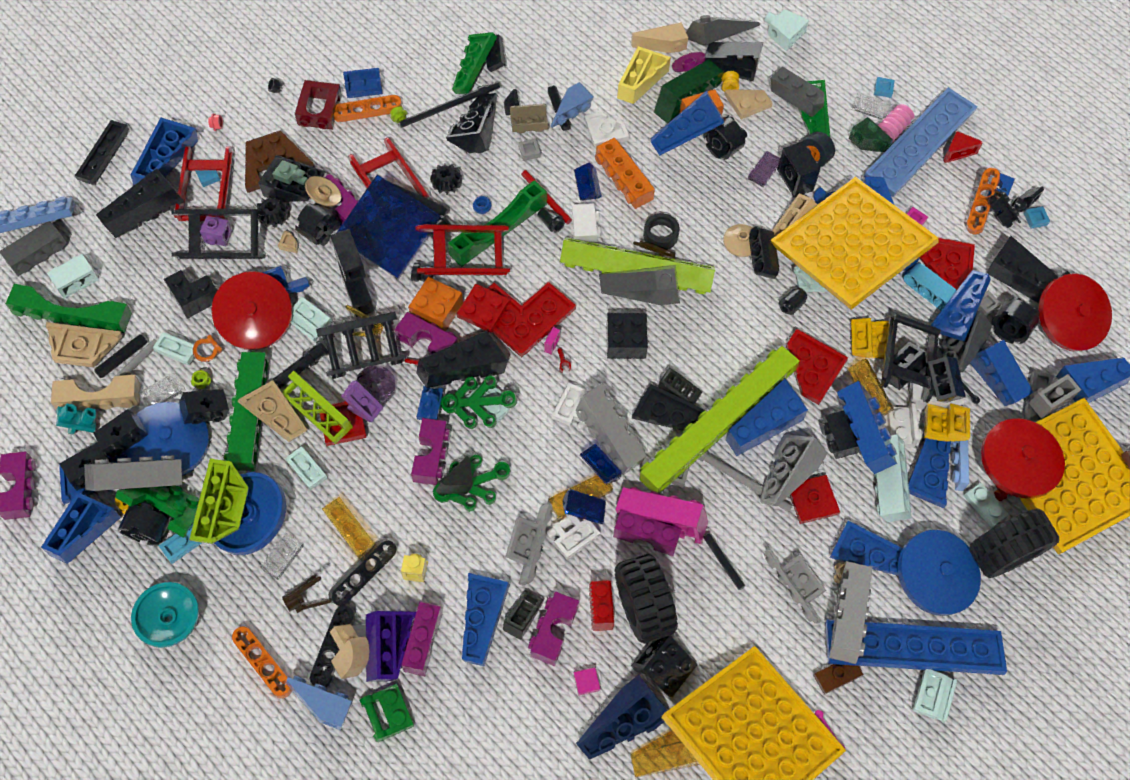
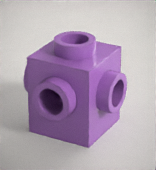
(215, 231)

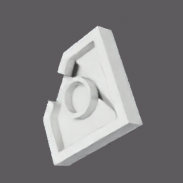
(603, 128)

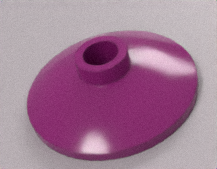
(688, 61)

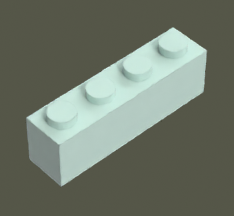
(893, 487)

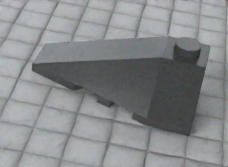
(712, 29)
(646, 285)
(974, 341)

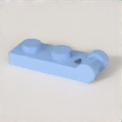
(960, 459)

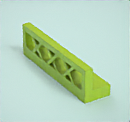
(322, 403)

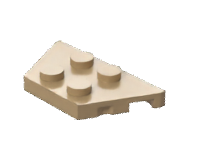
(80, 344)

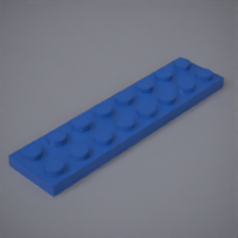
(928, 648)

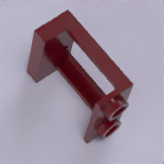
(320, 90)

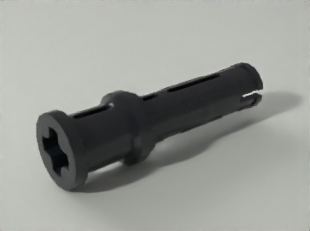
(308, 359)

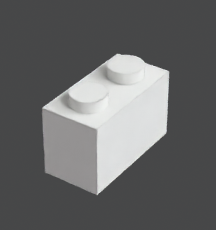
(584, 222)

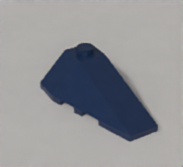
(627, 715)

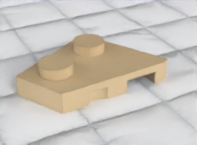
(748, 101)

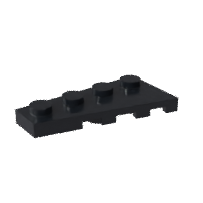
(666, 409)

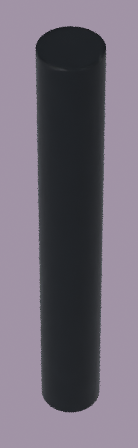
(724, 561)

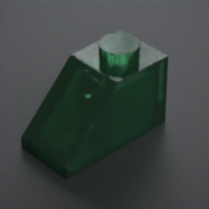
(870, 136)

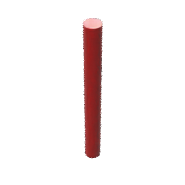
(550, 201)

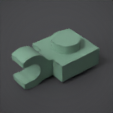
(289, 172)

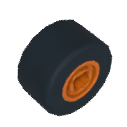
(821, 147)

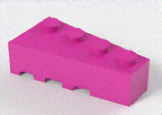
(671, 510)

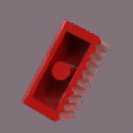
(601, 605)

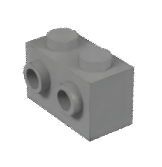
(1054, 396)

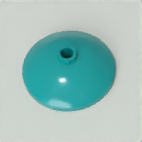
(157, 604)

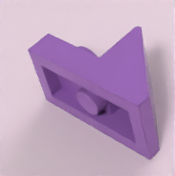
(361, 402)

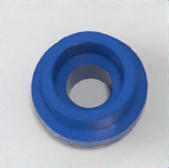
(479, 201)

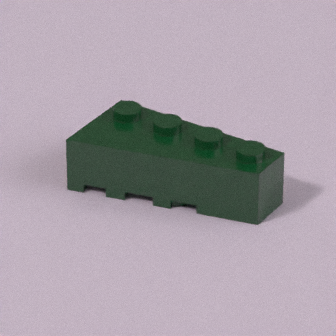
(693, 82)

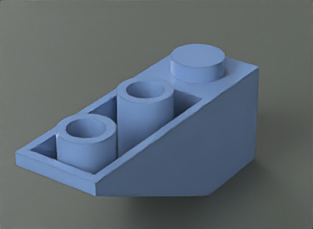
(574, 101)
(325, 706)

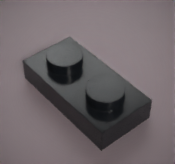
(496, 55)

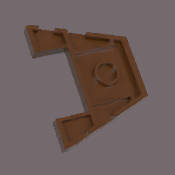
(261, 152)

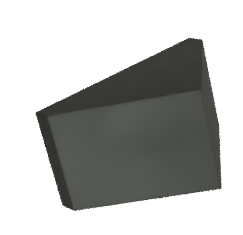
(459, 480)

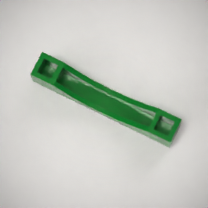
(524, 205)
(106, 315)

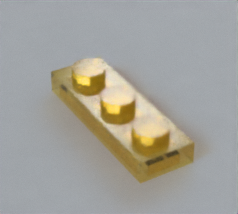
(866, 376)
(592, 486)
(348, 527)

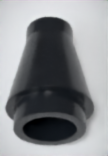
(552, 220)

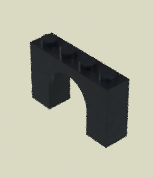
(352, 271)

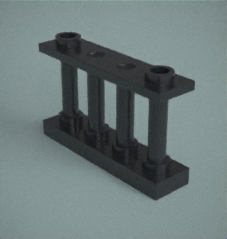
(348, 329)

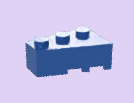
(1097, 377)

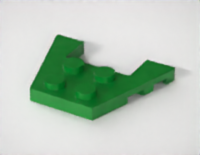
(167, 499)

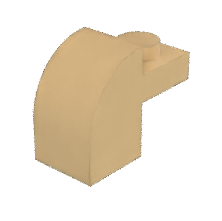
(353, 651)

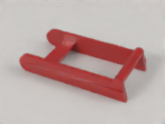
(382, 160)
(192, 165)
(439, 250)

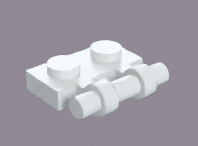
(566, 409)
(576, 538)

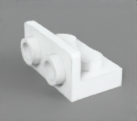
(905, 424)

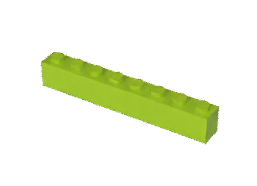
(615, 259)

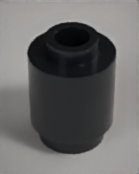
(793, 301)

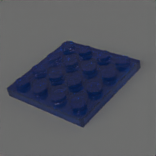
(386, 225)

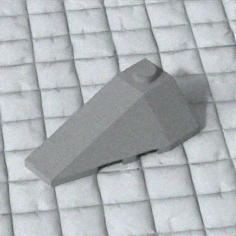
(794, 463)

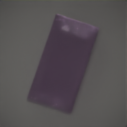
(764, 169)

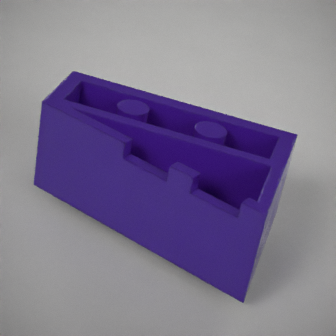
(387, 639)

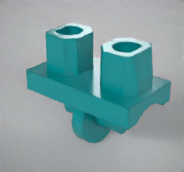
(76, 420)

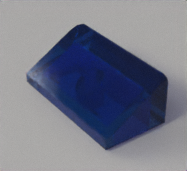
(587, 182)
(601, 464)
(584, 506)

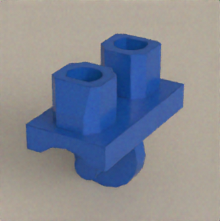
(430, 403)

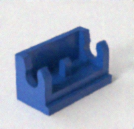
(362, 82)

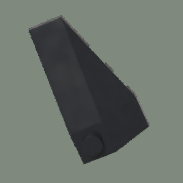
(475, 127)

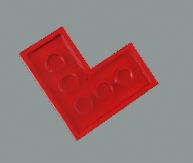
(529, 323)

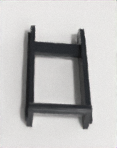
(194, 228)
(903, 373)

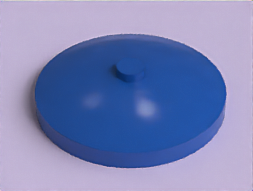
(170, 436)
(261, 516)
(939, 573)

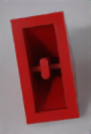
(962, 147)

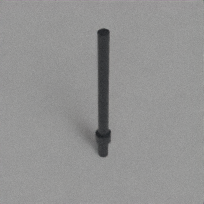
(481, 91)

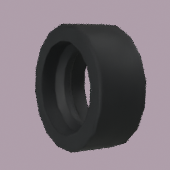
(665, 220)

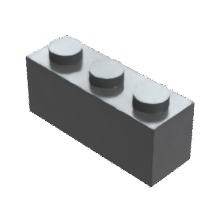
(797, 91)
(33, 248)

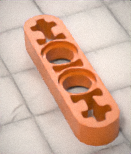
(366, 105)
(982, 201)
(264, 660)

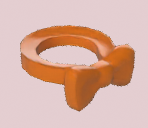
(217, 349)

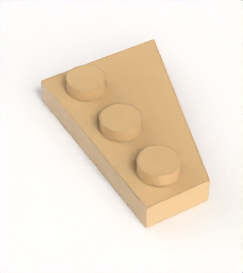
(274, 410)

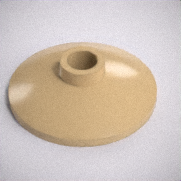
(323, 191)
(734, 243)

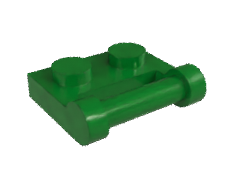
(394, 711)

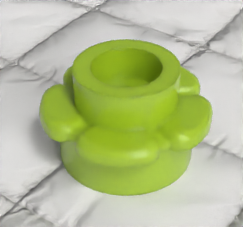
(398, 114)
(197, 376)

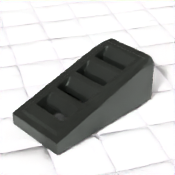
(683, 383)
(517, 627)

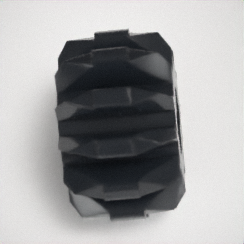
(446, 178)
(274, 210)

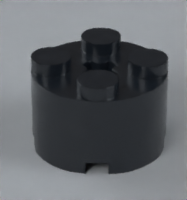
(725, 138)
(317, 223)
(1015, 321)
(144, 524)

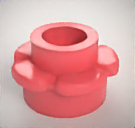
(215, 122)

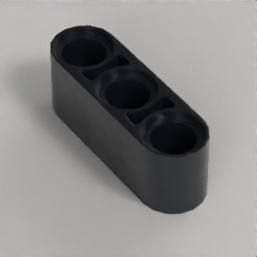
(763, 252)

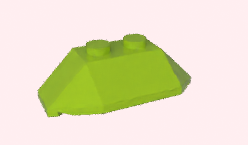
(220, 503)

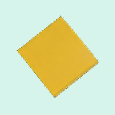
(869, 338)
(947, 423)

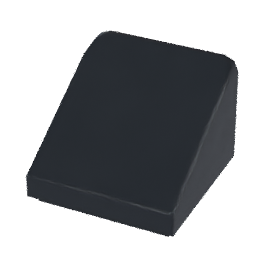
(511, 100)
(1032, 195)

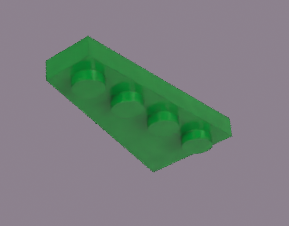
(475, 56)
(820, 120)

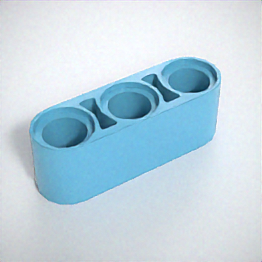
(929, 285)

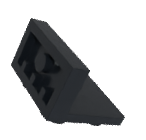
(665, 664)

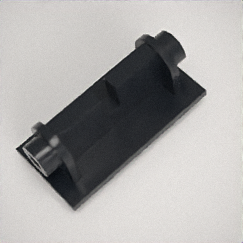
(1000, 202)

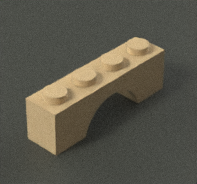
(121, 392)

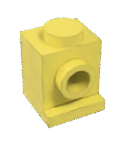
(414, 568)

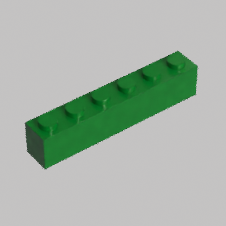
(245, 426)

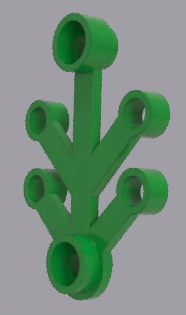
(476, 400)
(476, 481)

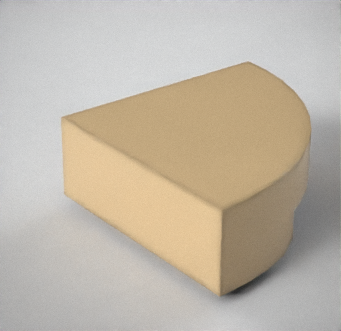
(288, 243)

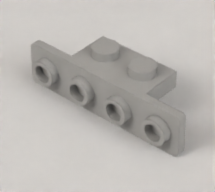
(527, 542)
(800, 580)

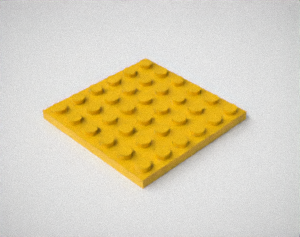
(854, 242)
(1094, 481)
(752, 726)

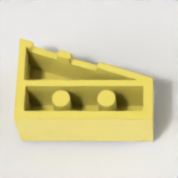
(641, 74)

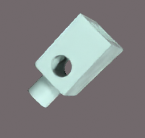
(786, 28)

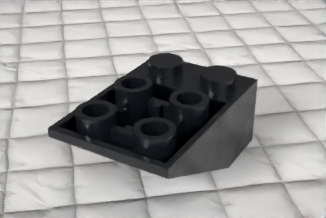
(288, 192)

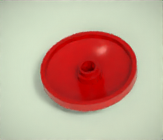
(252, 310)
(1075, 312)
(1022, 458)

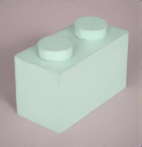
(72, 276)

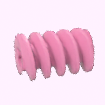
(897, 121)

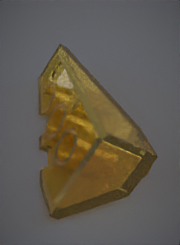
(662, 755)

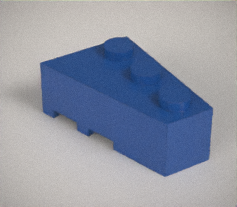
(1001, 373)
(78, 527)

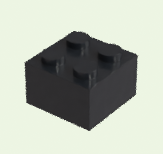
(798, 169)
(626, 335)

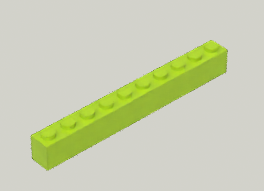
(718, 420)

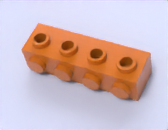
(624, 173)

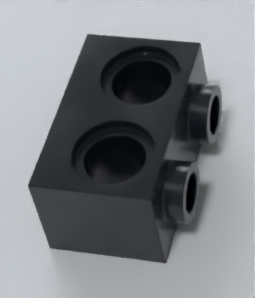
(908, 357)

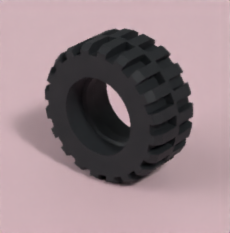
(1014, 543)
(646, 598)

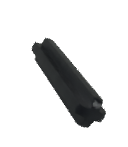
(556, 100)
(120, 356)

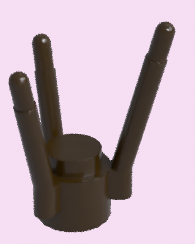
(662, 252)
(294, 598)

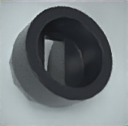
(274, 85)
(1020, 204)

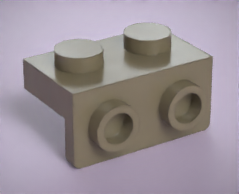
(529, 118)

